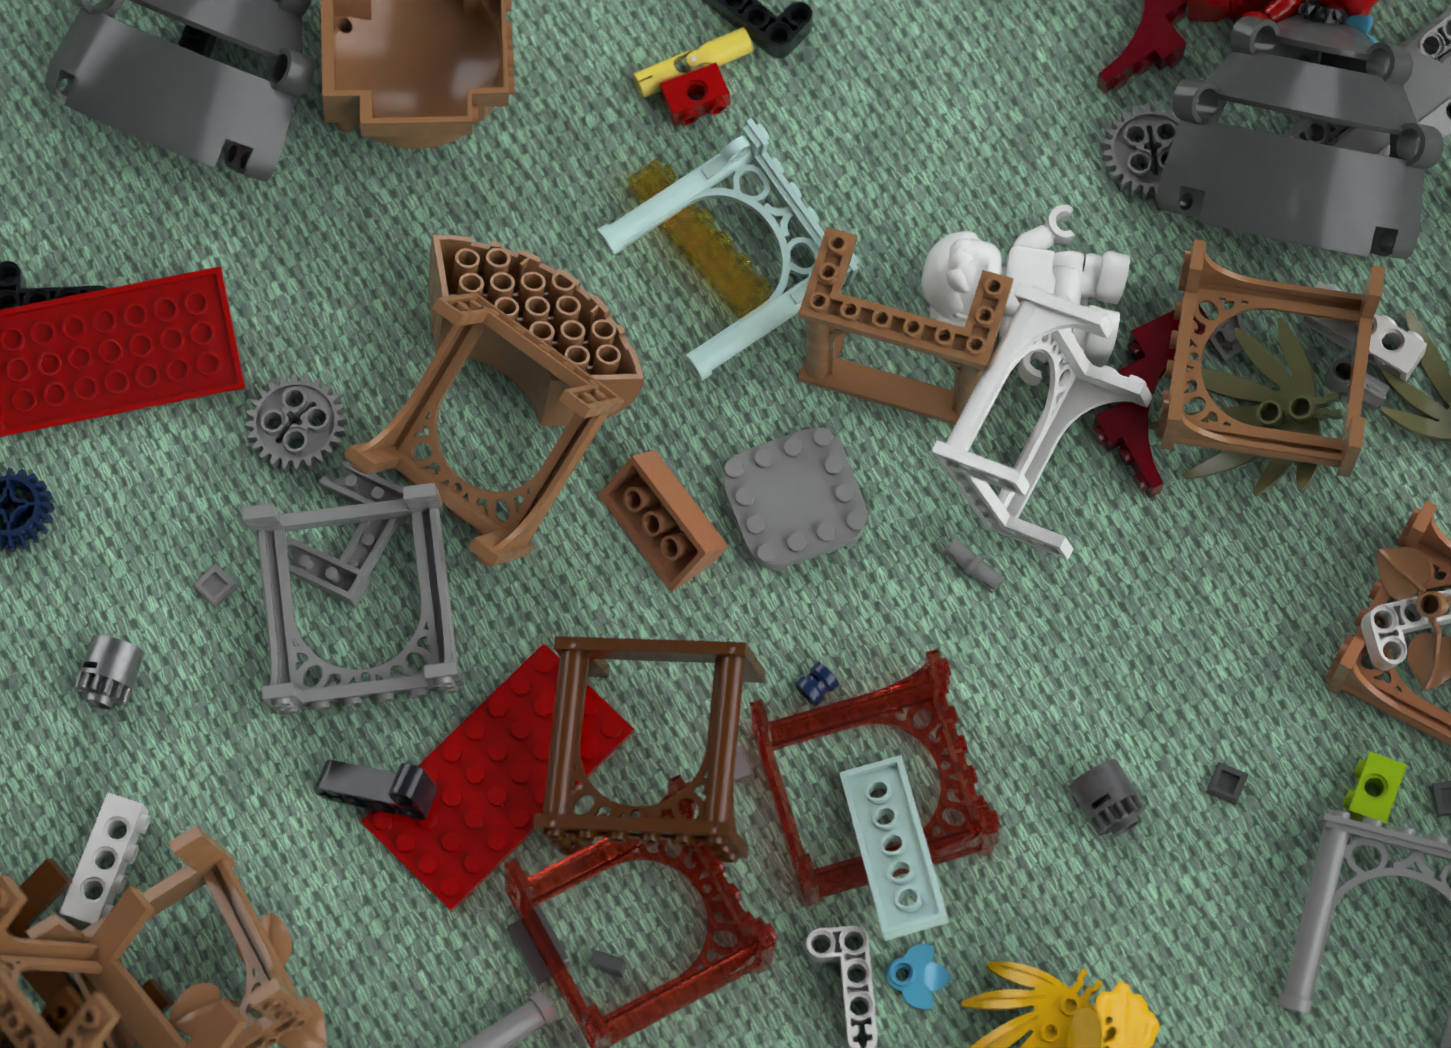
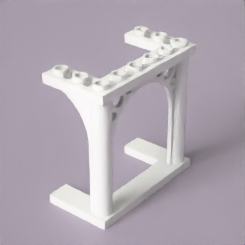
(1042, 324)

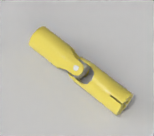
(719, 51)

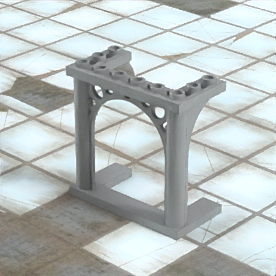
(287, 684)

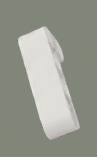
(1395, 626)
(852, 991)

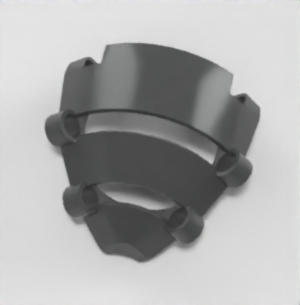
(183, 96)
(1294, 185)

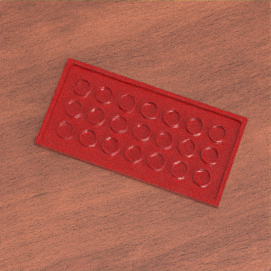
(117, 351)
(493, 781)

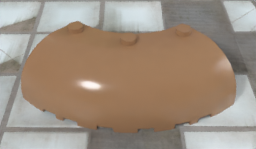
(545, 304)

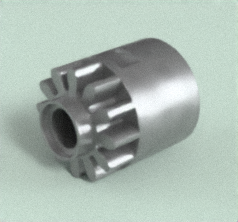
(109, 671)
(1108, 798)

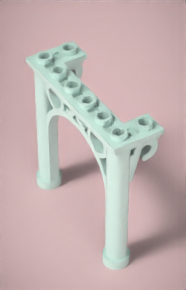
(698, 186)

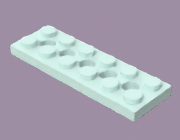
(912, 855)

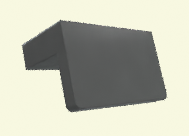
(528, 950)

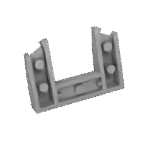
(349, 575)

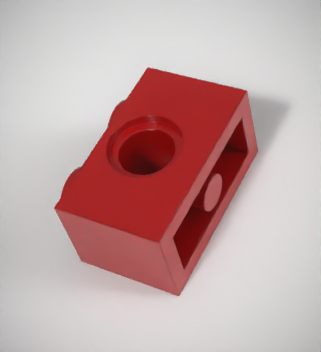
(703, 81)

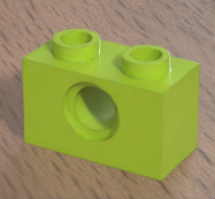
(1386, 776)

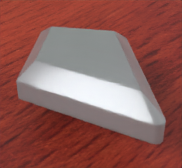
(1224, 339)

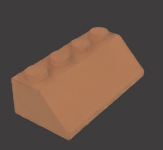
(662, 519)

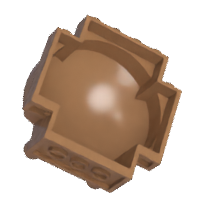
(415, 67)

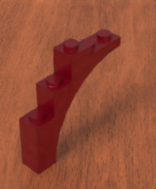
(1152, 42)
(1128, 422)

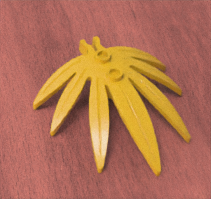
(1052, 1004)

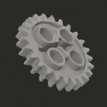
(1123, 153)
(317, 439)

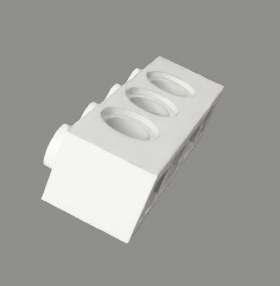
(1398, 362)
(113, 814)

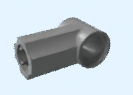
(1373, 389)

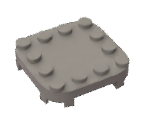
(795, 498)

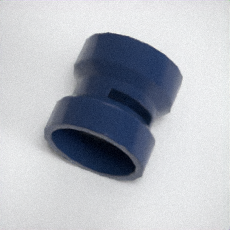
(816, 684)

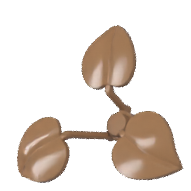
(1403, 575)
(200, 999)

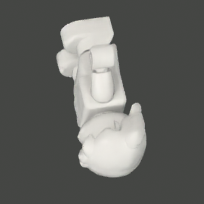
(958, 260)

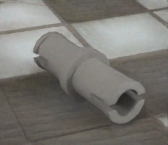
(974, 565)

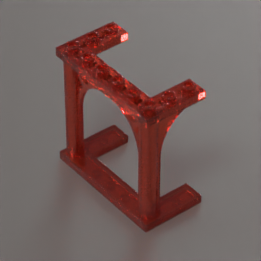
(918, 691)
(751, 952)

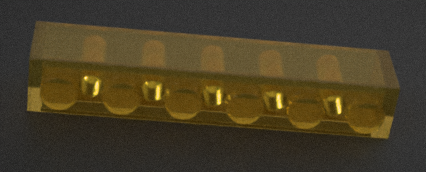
(705, 245)

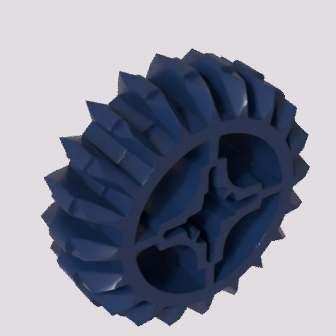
(36, 510)

